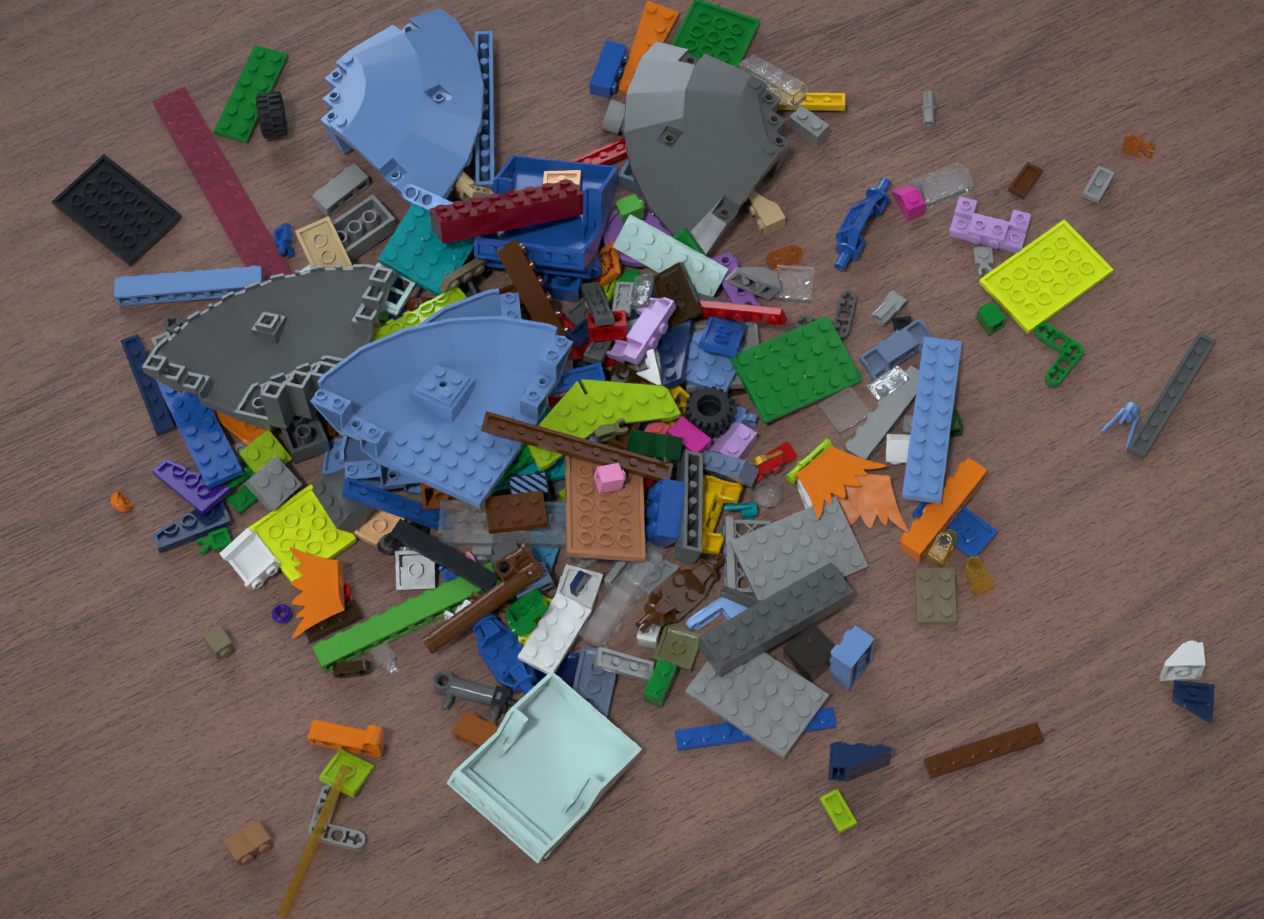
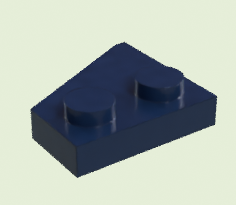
(1195, 698)

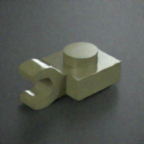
(608, 432)

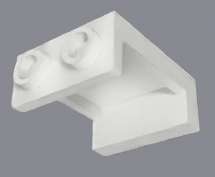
(251, 559)

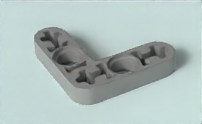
(353, 834)

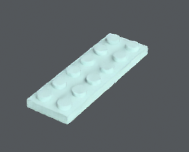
(662, 251)

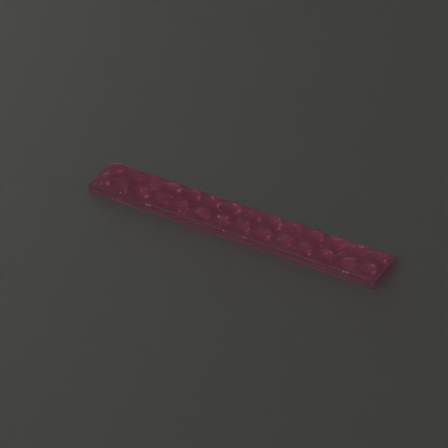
(219, 183)

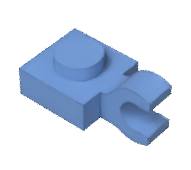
(740, 416)

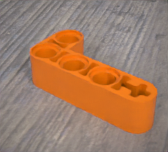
(353, 740)

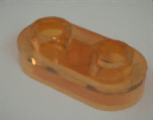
(785, 256)

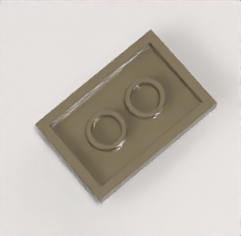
(935, 596)

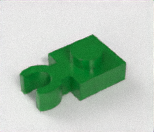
(217, 540)

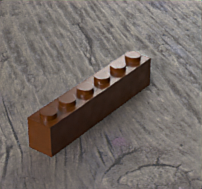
(530, 286)

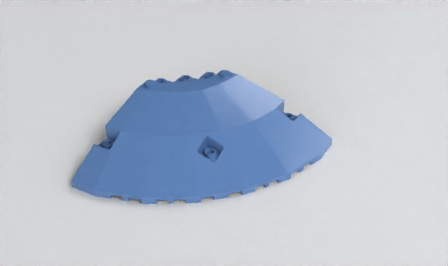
(410, 103)

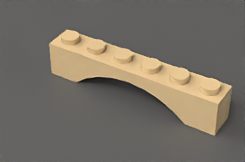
(767, 213)

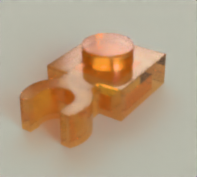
(1134, 146)

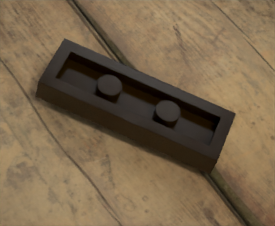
(335, 622)

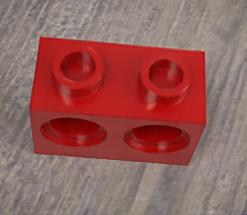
(608, 332)

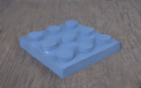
(708, 367)

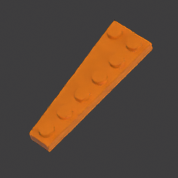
(654, 26)

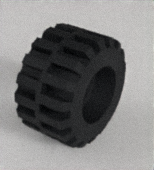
(271, 114)
(712, 399)

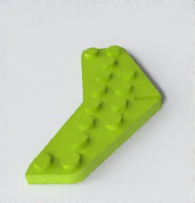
(603, 405)

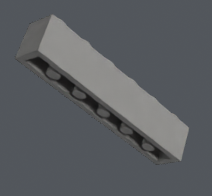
(884, 419)

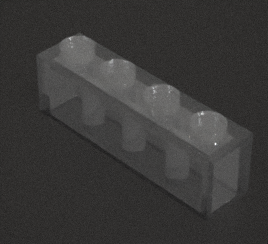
(778, 82)

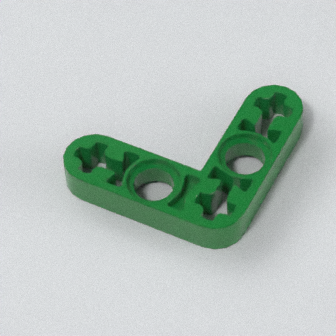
(1065, 351)

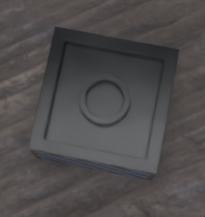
(529, 483)

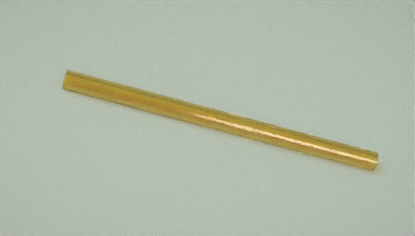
(313, 841)

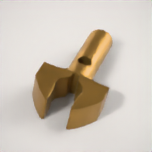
(764, 458)

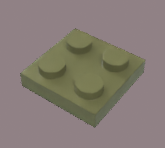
(677, 647)

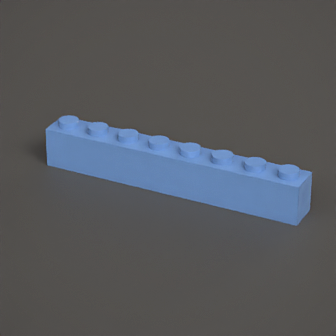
(184, 285)

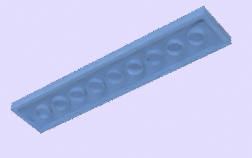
(931, 420)

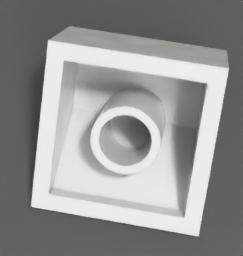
(1185, 663)

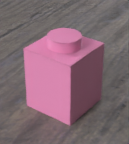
(609, 478)

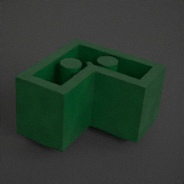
(655, 445)

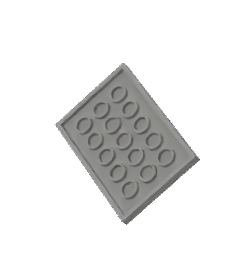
(796, 547)
(761, 700)

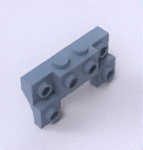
(895, 349)

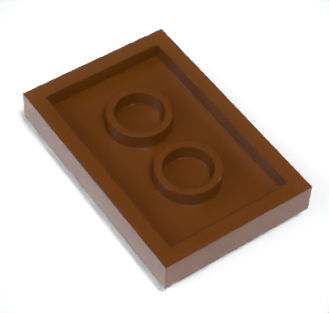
(516, 512)

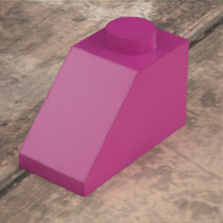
(909, 201)

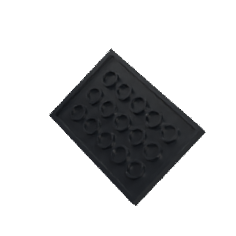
(116, 209)

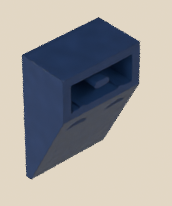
(856, 760)

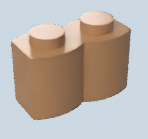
(248, 843)

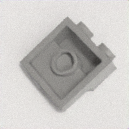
(414, 570)

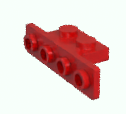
(775, 464)

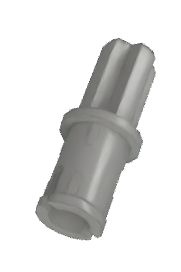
(928, 109)

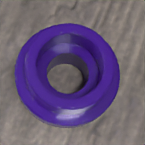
(279, 609)

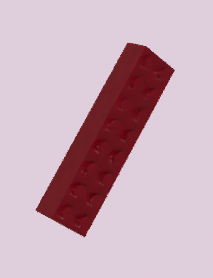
(506, 211)

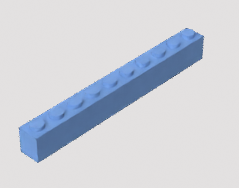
(486, 139)

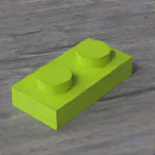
(838, 811)

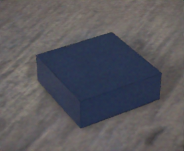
(578, 583)

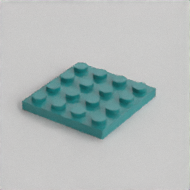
(419, 253)

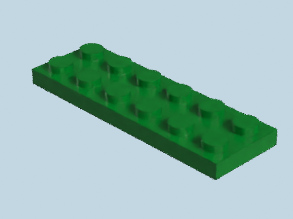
(257, 77)

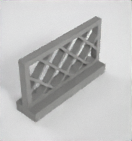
(730, 566)

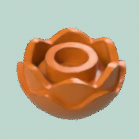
(120, 502)

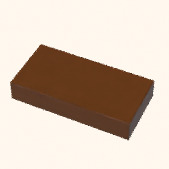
(1025, 180)

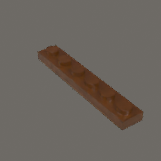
(983, 750)

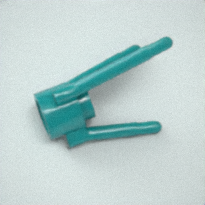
(746, 510)

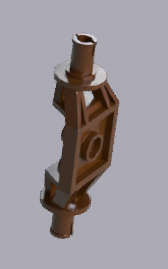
(680, 592)

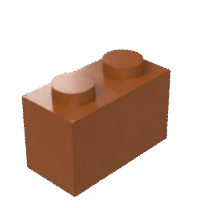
(473, 730)

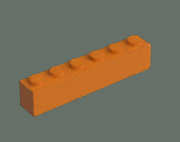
(936, 516)

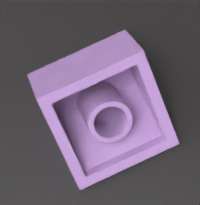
(736, 441)

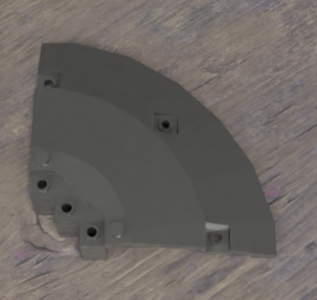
(719, 137)
(272, 342)

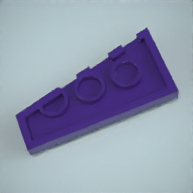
(190, 486)

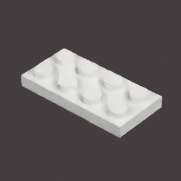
(554, 634)

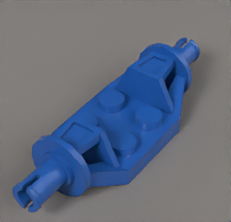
(855, 222)
(501, 653)

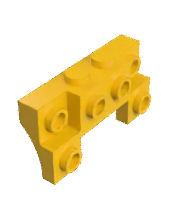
(715, 494)

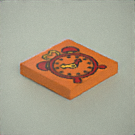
(609, 264)

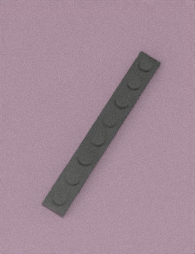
(1171, 395)

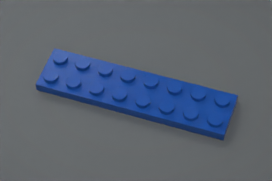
(202, 436)

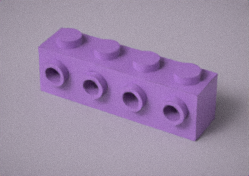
(731, 292)

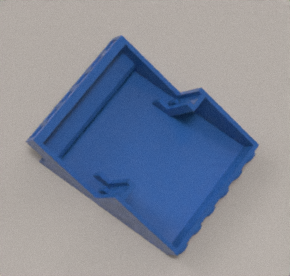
(559, 245)

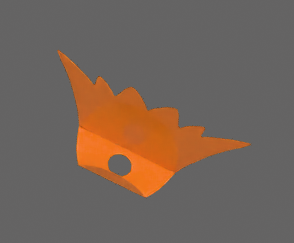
(829, 475)
(869, 500)
(321, 589)

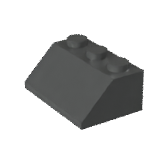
(342, 511)

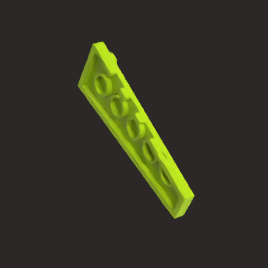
(419, 315)

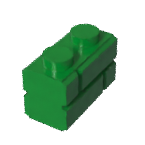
(660, 683)

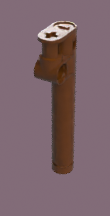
(520, 575)

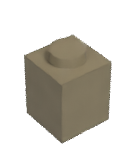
(218, 642)

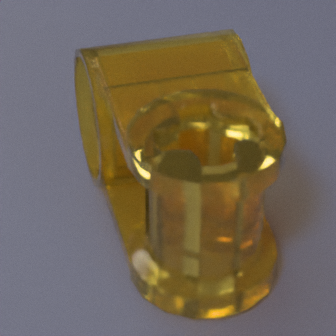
(940, 550)
(978, 578)

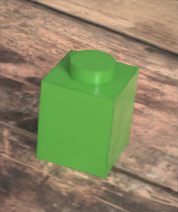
(628, 206)

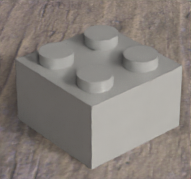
(272, 483)

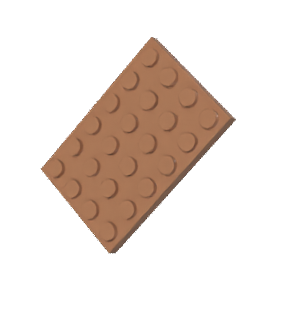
(603, 523)

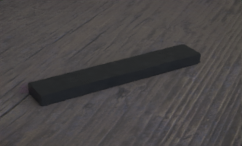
(444, 555)

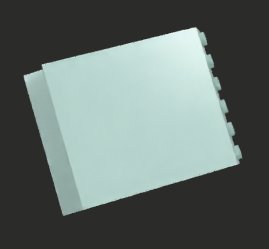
(544, 767)

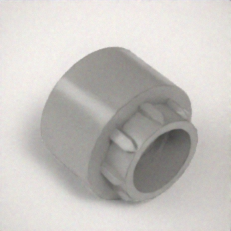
(614, 117)

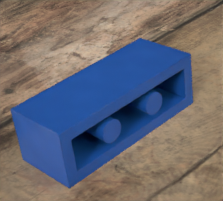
(608, 69)

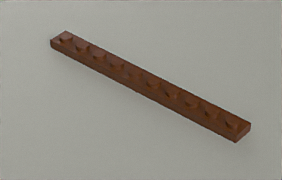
(575, 446)

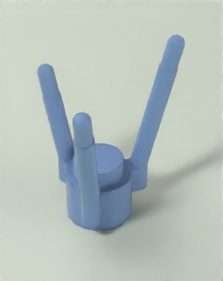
(1128, 413)

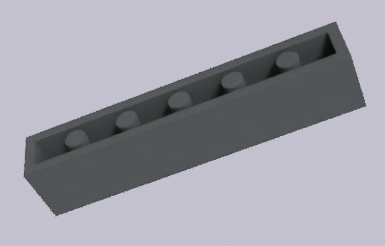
(690, 471)

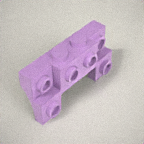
(989, 230)
(645, 332)

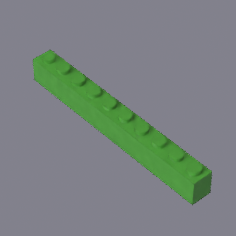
(394, 622)

